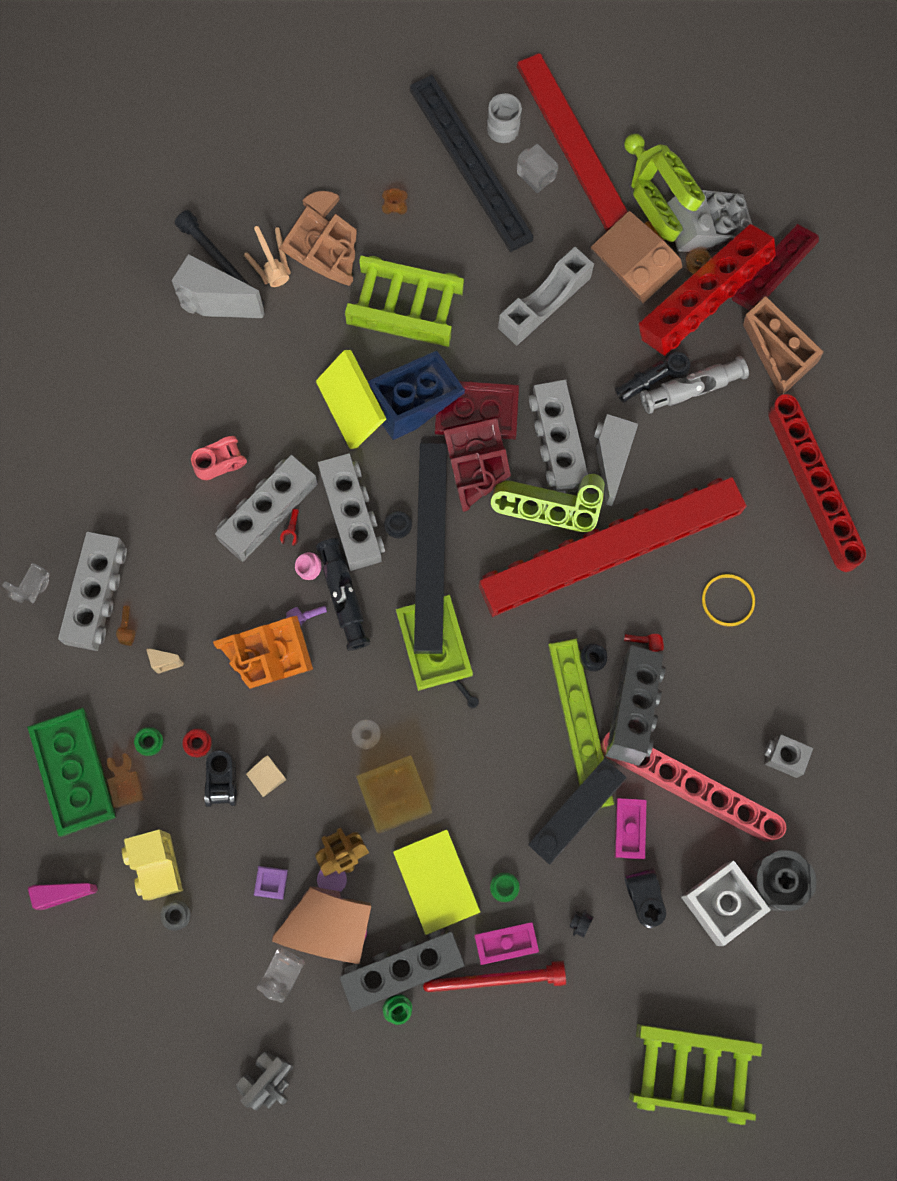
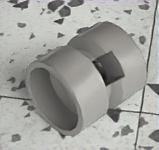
(504, 118)

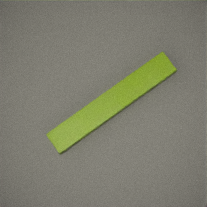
(577, 709)

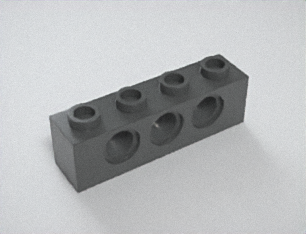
(623, 742)
(361, 995)

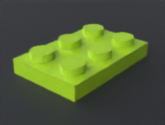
(436, 669)

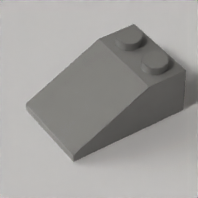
(214, 292)

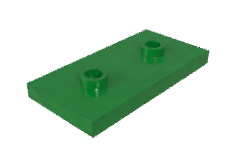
(71, 772)

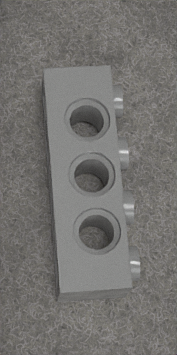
(556, 397)
(333, 473)
(264, 522)
(94, 549)

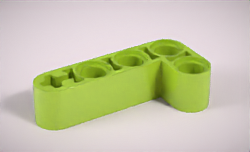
(548, 499)

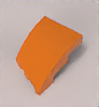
(267, 652)

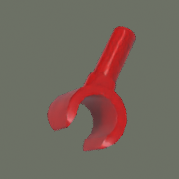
(291, 528)
(654, 641)

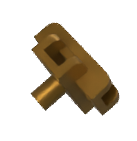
(341, 856)

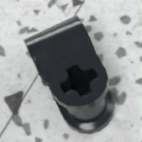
(220, 781)
(645, 892)

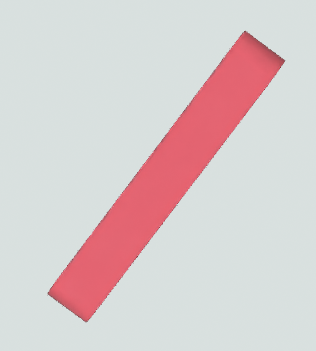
(702, 797)

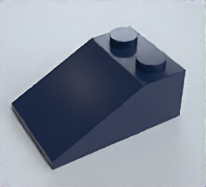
(415, 393)

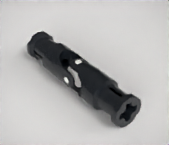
(342, 590)

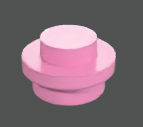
(308, 566)

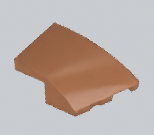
(322, 245)
(326, 926)

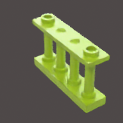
(411, 325)
(713, 1048)

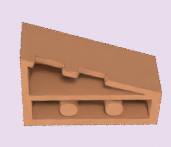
(780, 345)

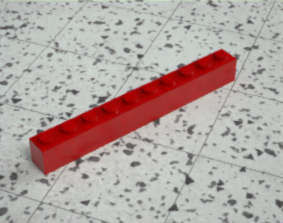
(611, 546)

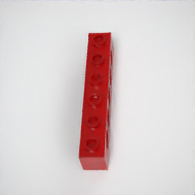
(707, 289)

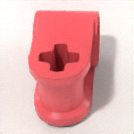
(219, 456)

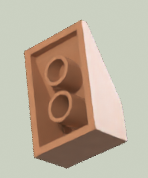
(637, 256)

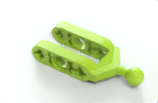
(676, 177)

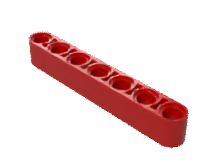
(813, 494)

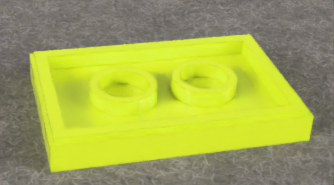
(350, 399)
(436, 882)

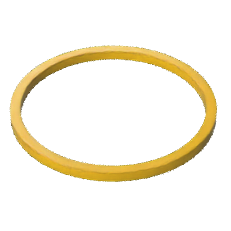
(728, 576)

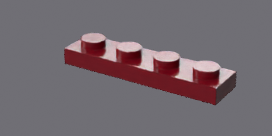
(788, 256)

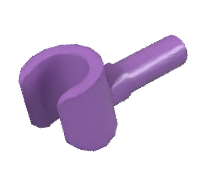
(306, 615)

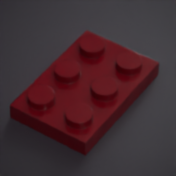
(482, 402)

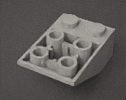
(713, 224)

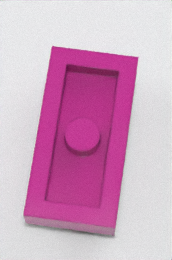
(630, 828)
(506, 943)

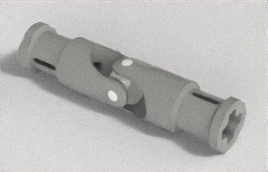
(684, 388)

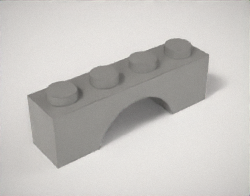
(528, 313)

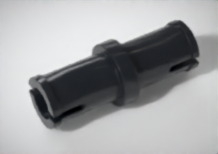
(642, 381)

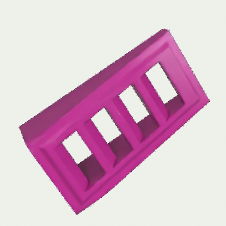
(51, 895)

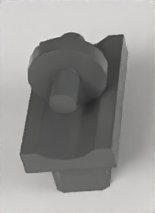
(268, 1086)

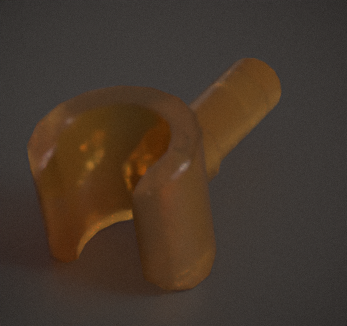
(125, 635)

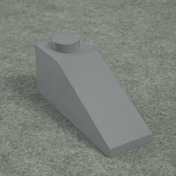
(612, 451)

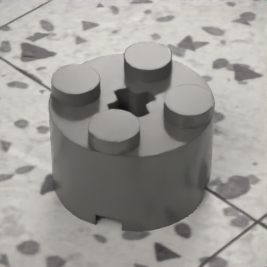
(788, 866)

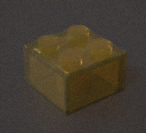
(394, 794)

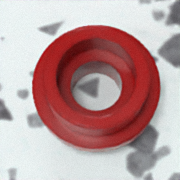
(193, 735)

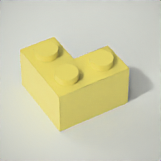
(155, 864)

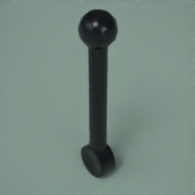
(472, 701)

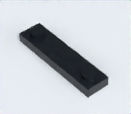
(577, 811)

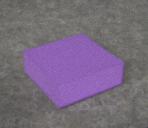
(271, 882)

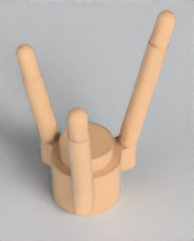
(275, 272)

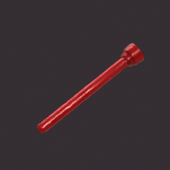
(552, 974)

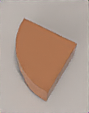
(321, 202)

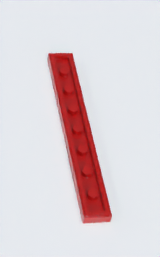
(572, 140)

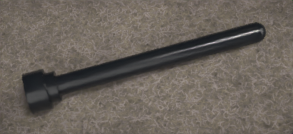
(188, 224)

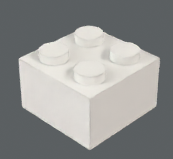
(725, 903)

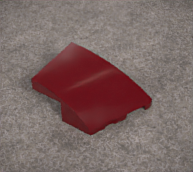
(476, 458)

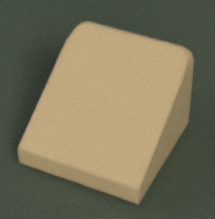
(163, 661)
(266, 776)

